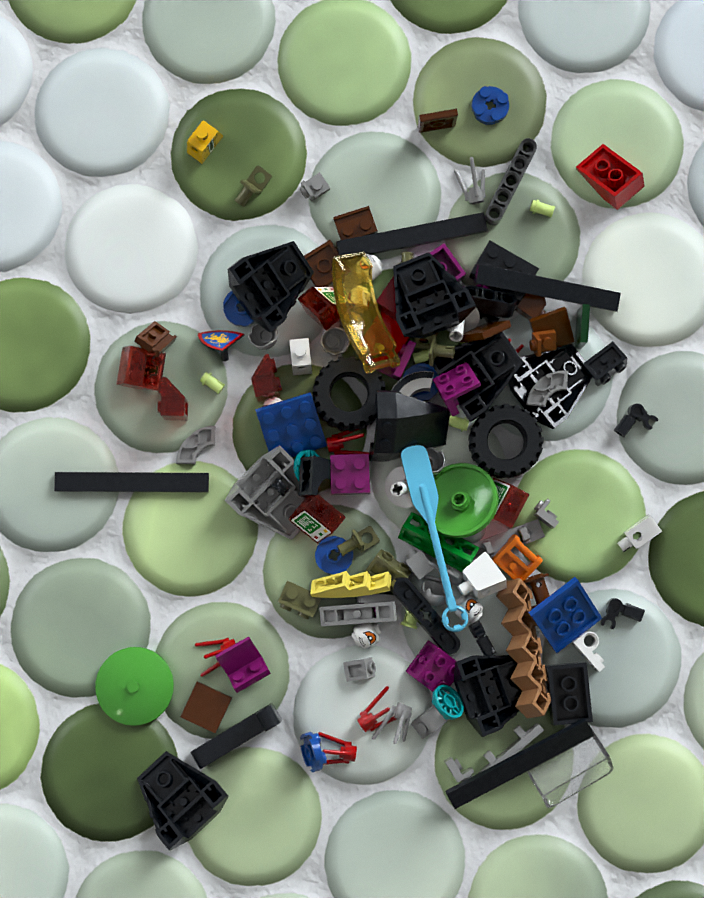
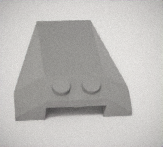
(261, 502)

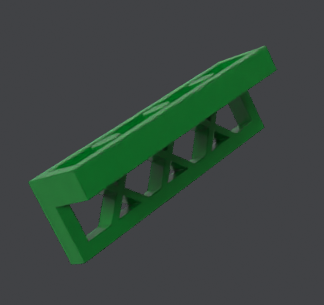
(421, 539)

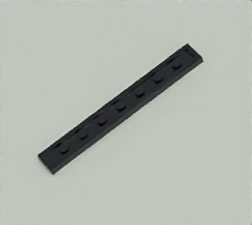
(414, 235)
(546, 287)
(130, 482)
(519, 763)

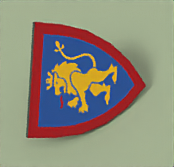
(220, 341)

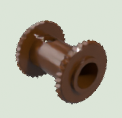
(540, 593)

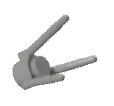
(474, 195)
(455, 575)
(402, 713)

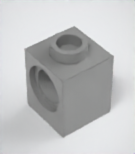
(418, 564)

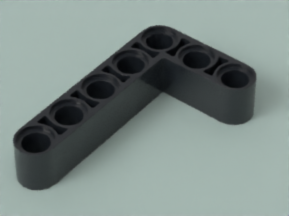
(236, 735)

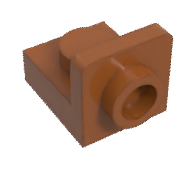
(543, 341)

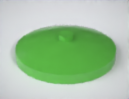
(465, 500)
(134, 686)

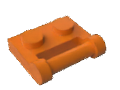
(512, 564)

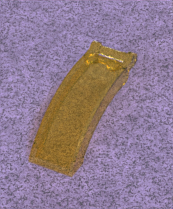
(360, 311)

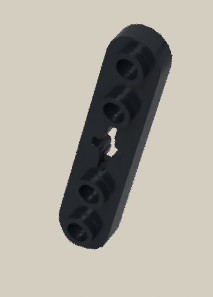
(413, 601)

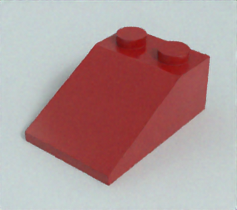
(611, 176)

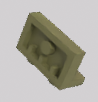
(385, 562)
(299, 599)

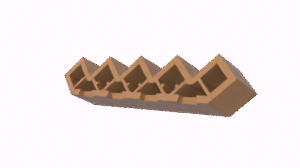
(525, 649)

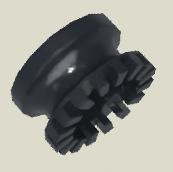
(280, 486)

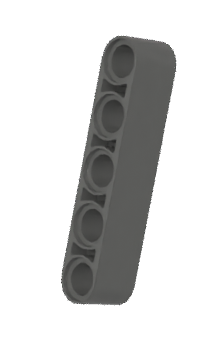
(511, 173)

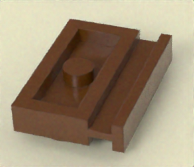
(355, 223)
(155, 338)

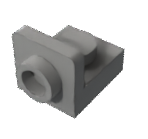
(314, 187)
(546, 517)
(359, 669)
(455, 767)

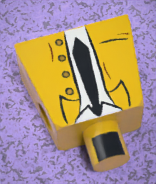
(204, 141)

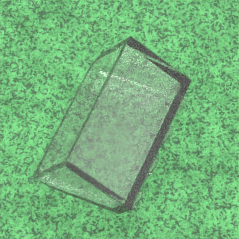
(571, 771)

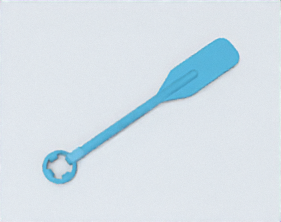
(425, 500)

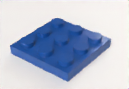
(292, 425)
(565, 615)

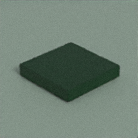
(582, 326)

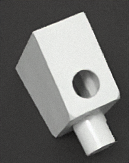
(300, 356)
(648, 530)
(482, 578)

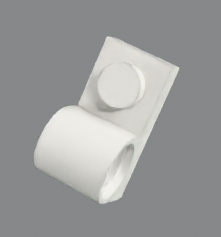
(594, 660)

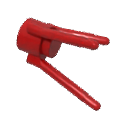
(335, 443)
(226, 644)
(368, 721)
(346, 752)

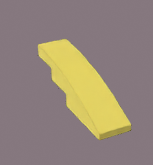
(343, 585)

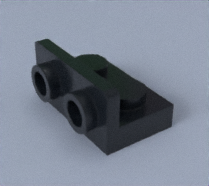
(606, 363)

